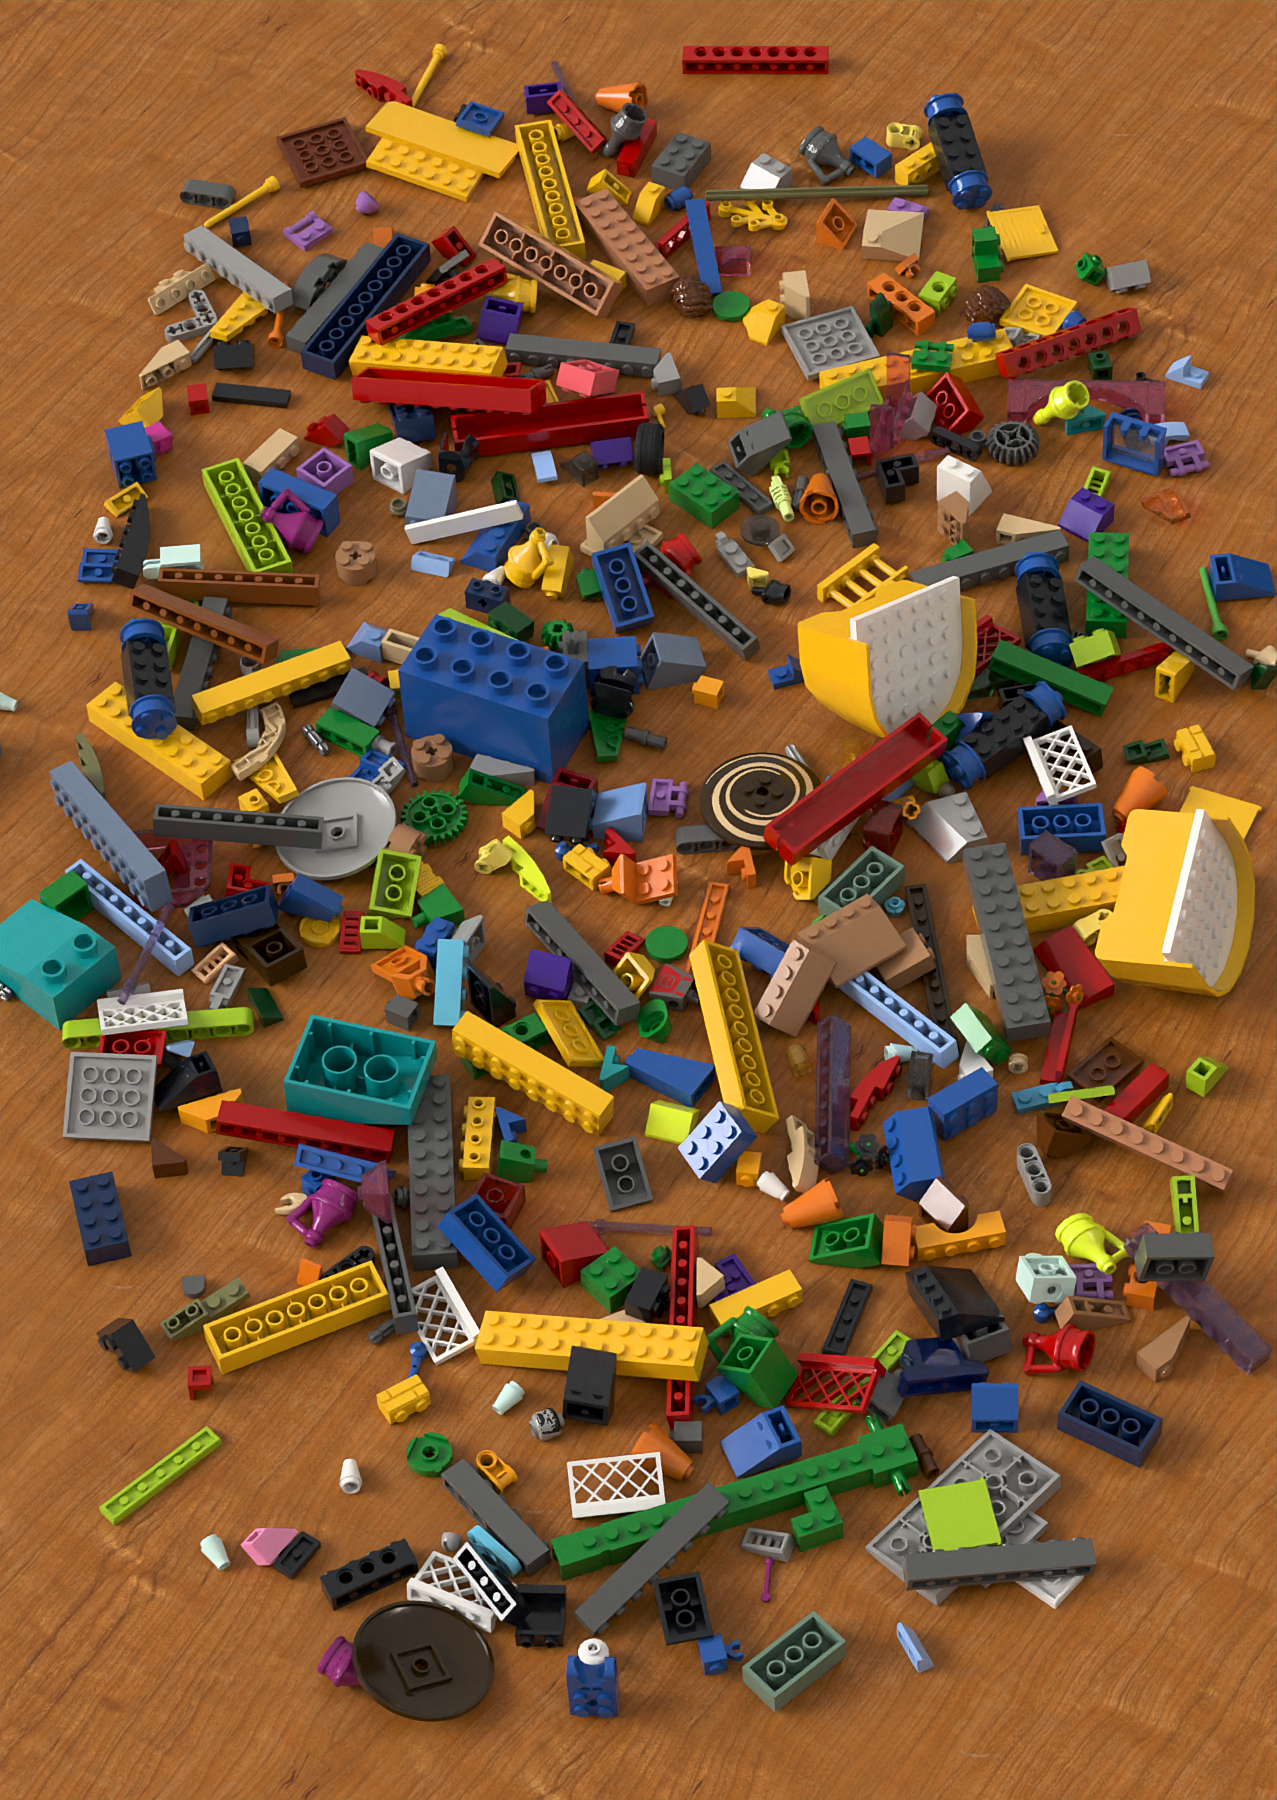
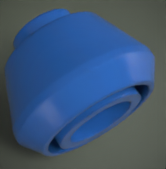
(1073, 318)

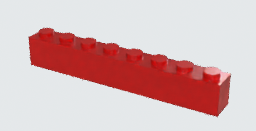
(297, 1128)

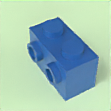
(870, 157)
(428, 943)

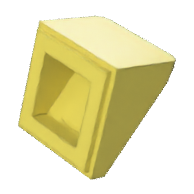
(757, 578)

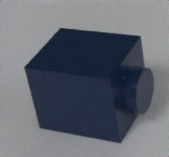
(240, 231)

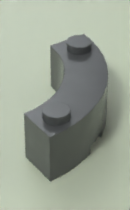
(314, 277)

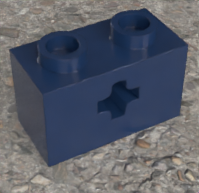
(485, 595)

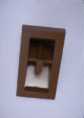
(166, 1161)

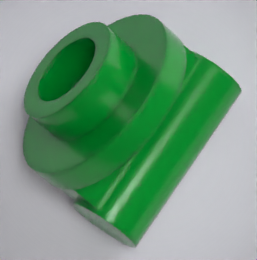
(661, 1257)

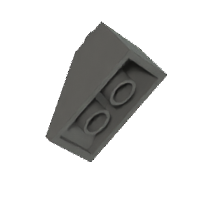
(622, 1173)
(985, 1343)

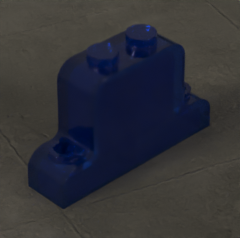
(937, 1368)

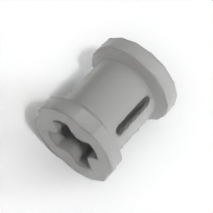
(384, 746)

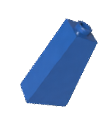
(671, 1075)

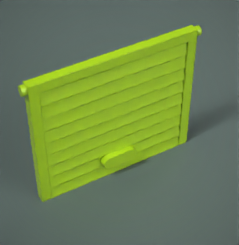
(960, 1516)

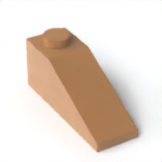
(1091, 1312)
(1161, 1354)

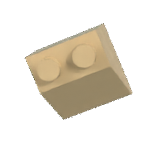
(795, 294)

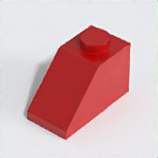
(451, 243)

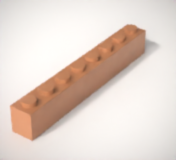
(1148, 1144)

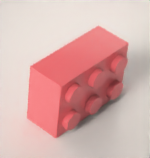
(587, 378)

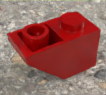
(327, 431)

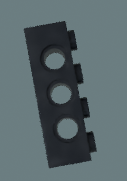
(364, 1584)
(492, 1584)

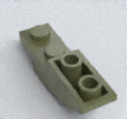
(196, 1314)

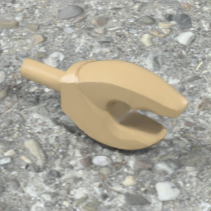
(291, 1198)

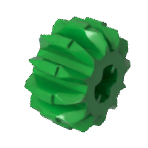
(553, 632)

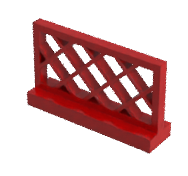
(985, 630)
(841, 1365)

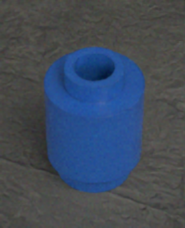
(676, 198)
(981, 331)

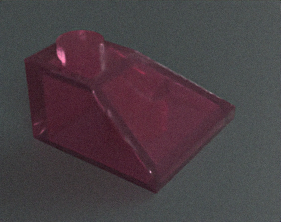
(734, 260)
(376, 1192)

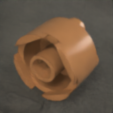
(356, 562)
(432, 758)
(407, 840)

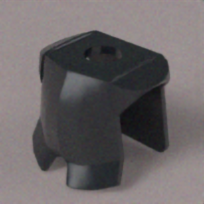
(460, 459)
(614, 693)

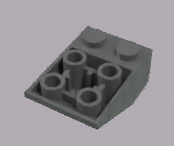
(759, 443)

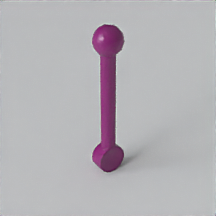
(765, 1597)

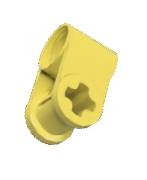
(901, 136)
(492, 857)
(1089, 927)

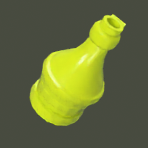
(1063, 402)
(1086, 1240)

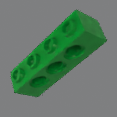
(528, 1030)

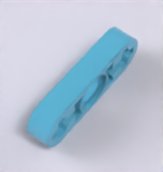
(500, 1555)

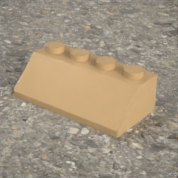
(622, 515)

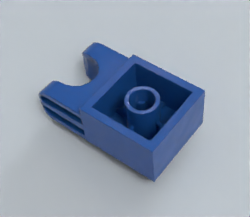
(593, 1688)

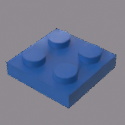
(480, 119)

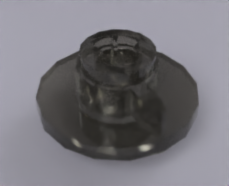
(760, 530)

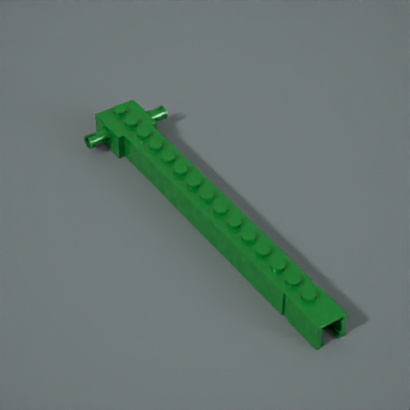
(876, 1459)

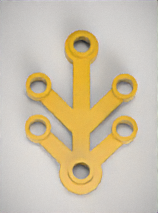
(752, 218)

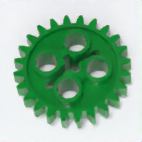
(436, 815)

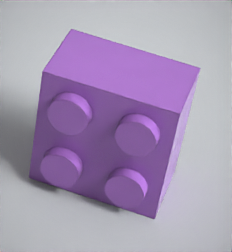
(326, 471)

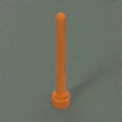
(276, 338)

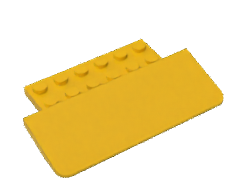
(435, 151)

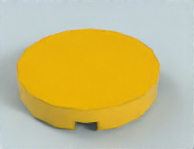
(318, 932)

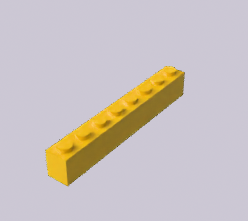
(271, 683)

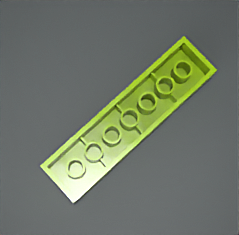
(240, 512)

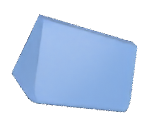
(432, 563)
(181, 1048)
(914, 1648)

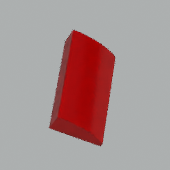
(1071, 956)

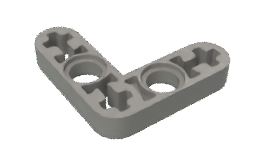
(199, 321)

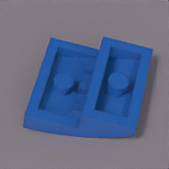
(97, 565)
(370, 764)

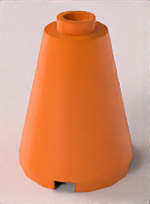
(616, 96)
(819, 500)
(1139, 793)
(813, 1207)
(674, 1460)

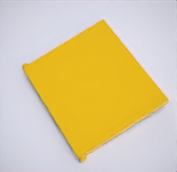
(1023, 232)
(1240, 812)

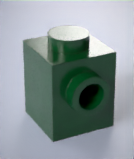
(1100, 366)

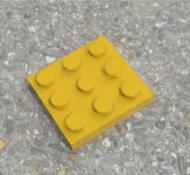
(1037, 311)

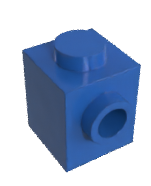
(312, 1181)

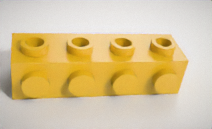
(917, 166)
(479, 1137)

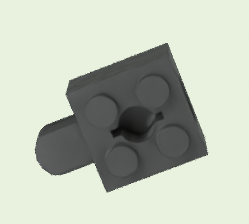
(575, 646)

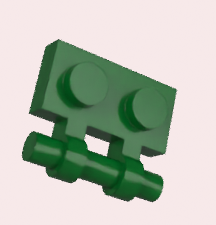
(932, 361)

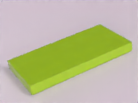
(842, 398)

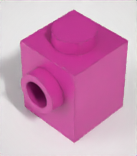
(160, 437)

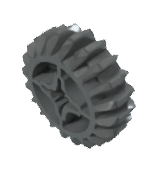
(1012, 442)

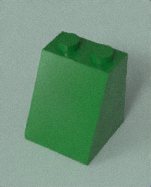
(758, 1369)

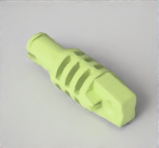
(781, 498)

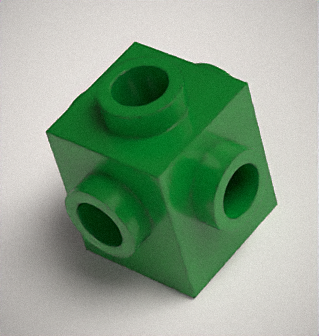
(1090, 269)

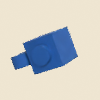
(718, 1394)
(715, 1654)

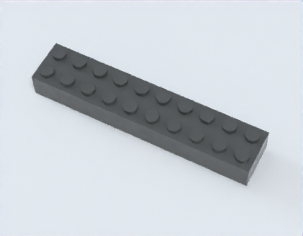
(1006, 942)
(432, 1176)

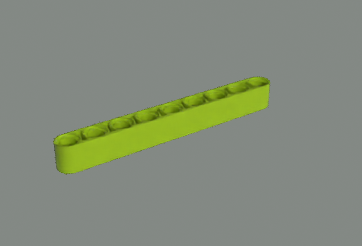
(201, 1025)

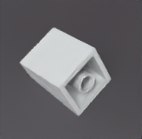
(397, 463)
(960, 477)

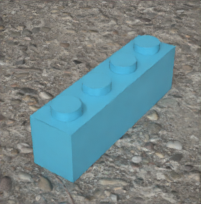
(450, 982)

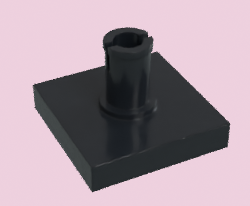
(449, 268)

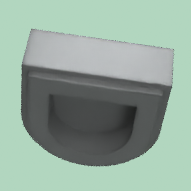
(193, 1286)

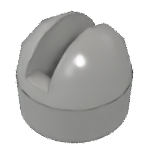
(450, 1541)

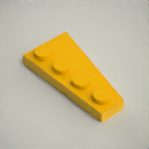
(240, 314)
(274, 780)

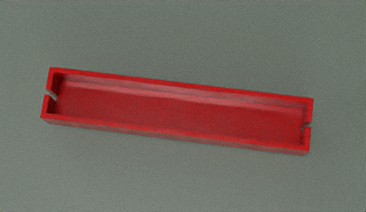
(449, 390)
(553, 424)
(854, 789)

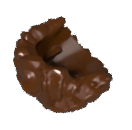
(691, 297)
(985, 304)

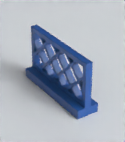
(334, 1163)

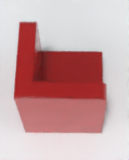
(198, 399)
(859, 448)
(199, 1379)

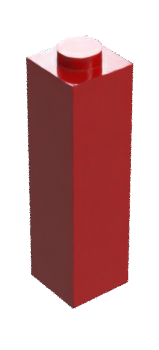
(635, 151)
(1139, 1094)

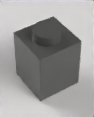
(402, 1012)
(688, 1436)

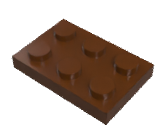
(1105, 1066)

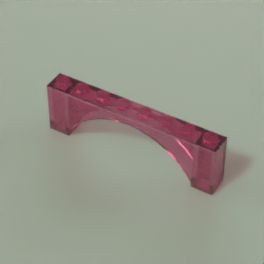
(1030, 395)

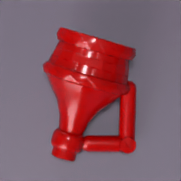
(681, 553)
(1066, 1348)

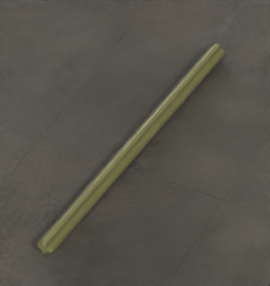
(816, 192)

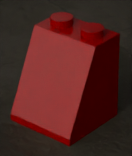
(570, 1249)

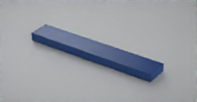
(703, 244)

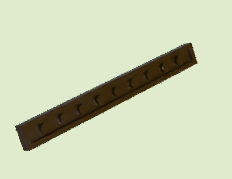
(934, 980)

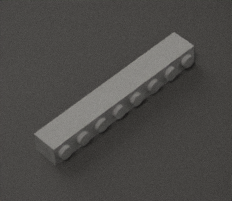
(238, 269)

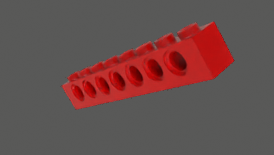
(755, 60)
(436, 301)
(1008, 359)

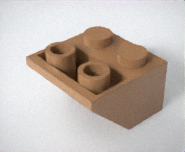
(953, 517)

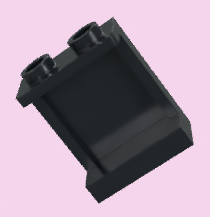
(569, 814)
(547, 1620)

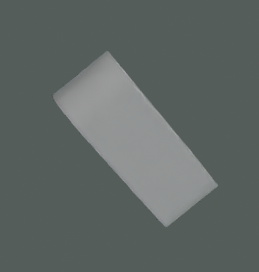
(1033, 1174)

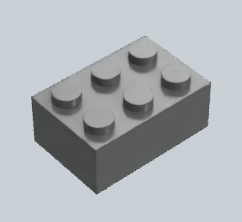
(681, 161)
(1174, 1257)

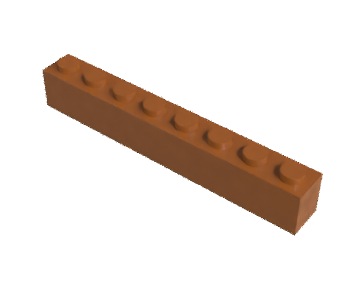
(241, 586)
(203, 623)

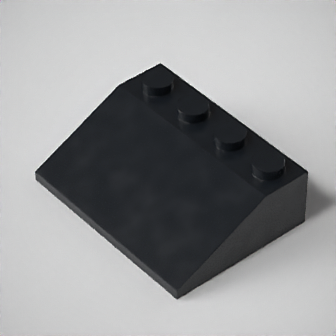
(952, 1300)

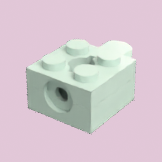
(174, 557)
(1045, 1278)

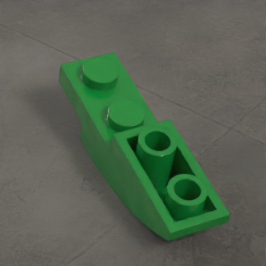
(440, 328)

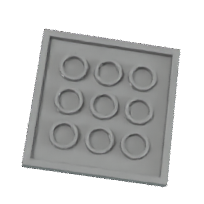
(829, 341)
(110, 1097)

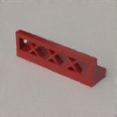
(577, 121)
(676, 236)
(1059, 1046)

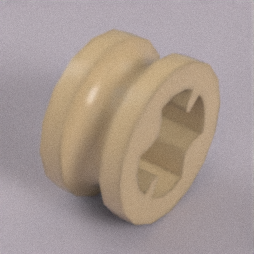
(1018, 1063)

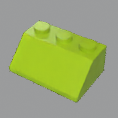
(394, 884)

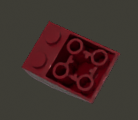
(569, 779)

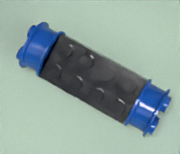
(957, 151)
(1043, 608)
(147, 679)
(1001, 736)

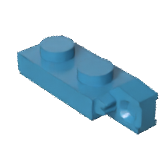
(1037, 1097)

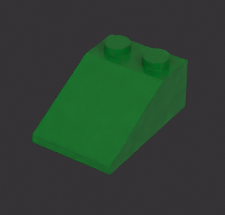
(848, 1242)

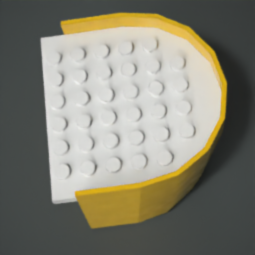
(893, 655)
(1181, 904)

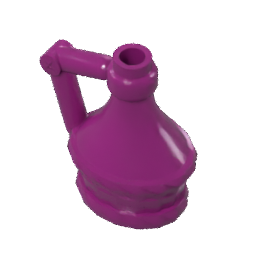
(297, 528)
(330, 1206)
(338, 1663)

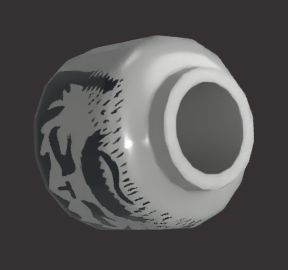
(546, 1424)

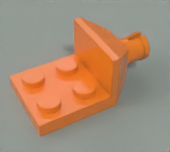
(643, 880)
(407, 971)

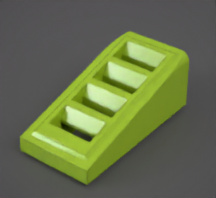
(1100, 474)

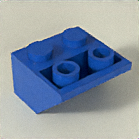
(994, 1407)

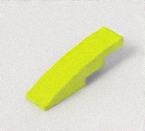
(528, 871)

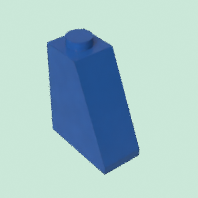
(311, 900)

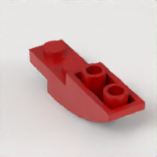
(382, 87)
(872, 1088)

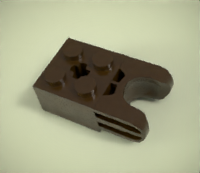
(1090, 750)
(272, 954)

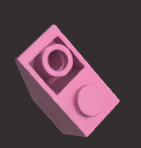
(266, 1543)

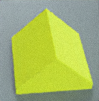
(671, 1121)

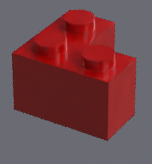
(239, 881)

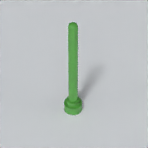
(1219, 630)

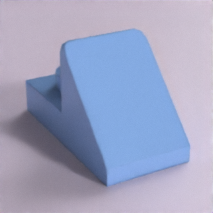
(1185, 373)

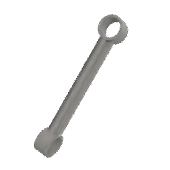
(252, 714)

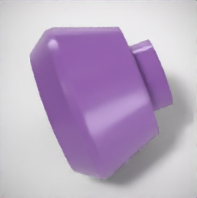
(366, 203)

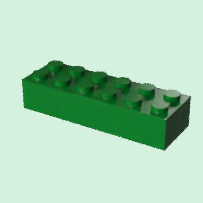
(1114, 552)

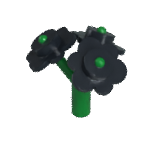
(867, 1147)

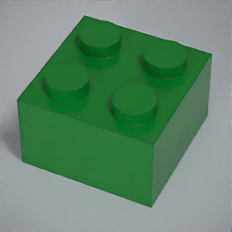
(68, 896)
(610, 1278)

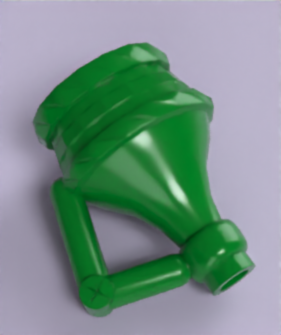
(798, 425)
(750, 1323)

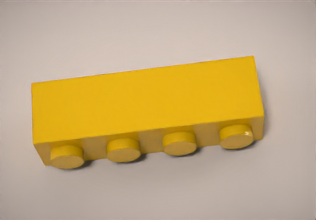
(765, 1297)

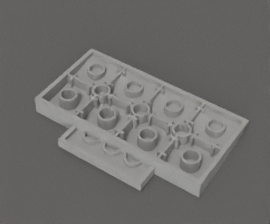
(1016, 1491)

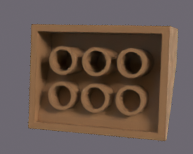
(856, 938)

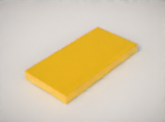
(569, 1033)

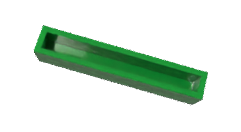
(1030, 668)

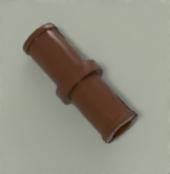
(924, 1456)

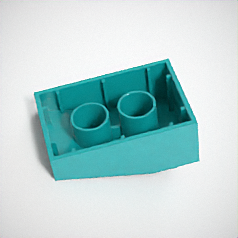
(55, 962)
(358, 1073)

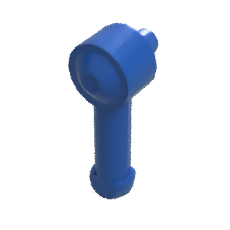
(563, 848)
(1043, 1312)
(418, 1353)

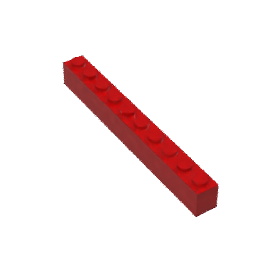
(682, 1313)

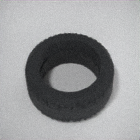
(649, 448)

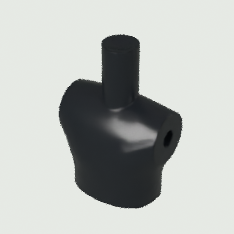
(773, 592)

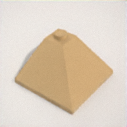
(892, 235)

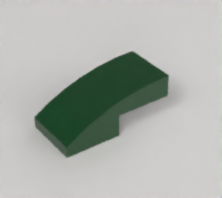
(880, 311)
(1146, 753)
(598, 1021)

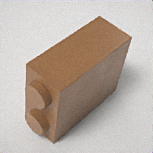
(908, 963)

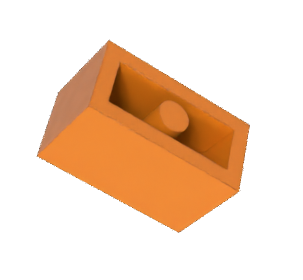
(897, 1240)

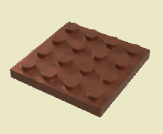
(322, 152)

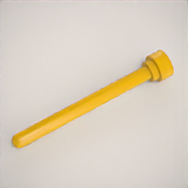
(439, 53)
(270, 185)

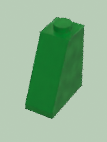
(362, 440)

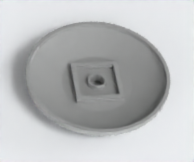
(350, 807)

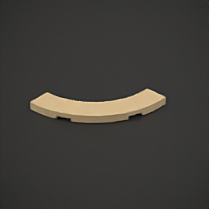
(268, 744)

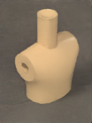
(1267, 656)

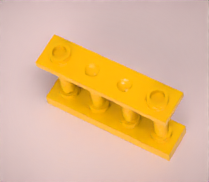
(855, 568)

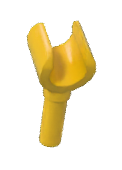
(659, 410)

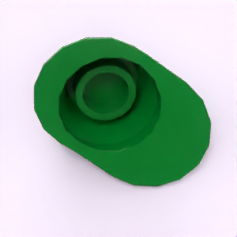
(654, 1021)

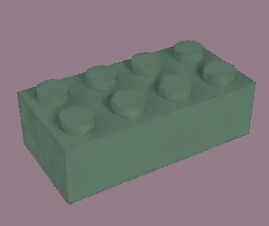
(870, 874)
(794, 1661)

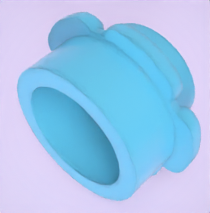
(894, 906)

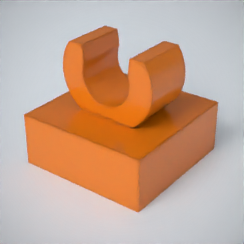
(907, 265)
(282, 880)

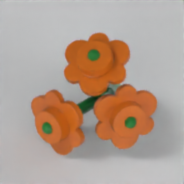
(1054, 986)

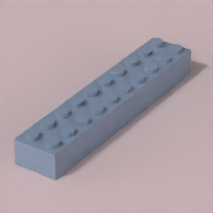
(111, 836)

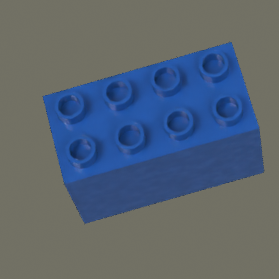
(494, 696)

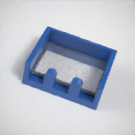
(1134, 443)

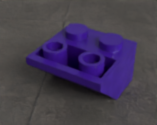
(538, 95)
(499, 319)

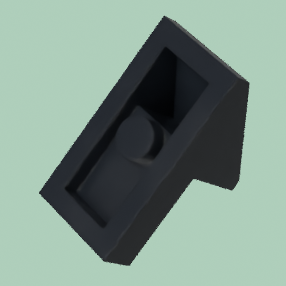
(233, 1160)

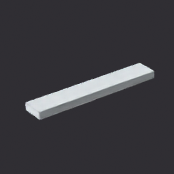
(464, 522)

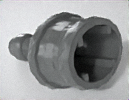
(625, 127)
(823, 149)

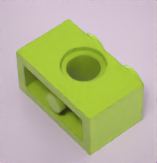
(939, 291)

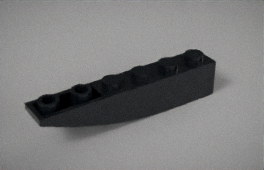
(133, 546)

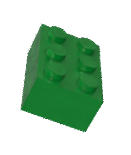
(704, 496)

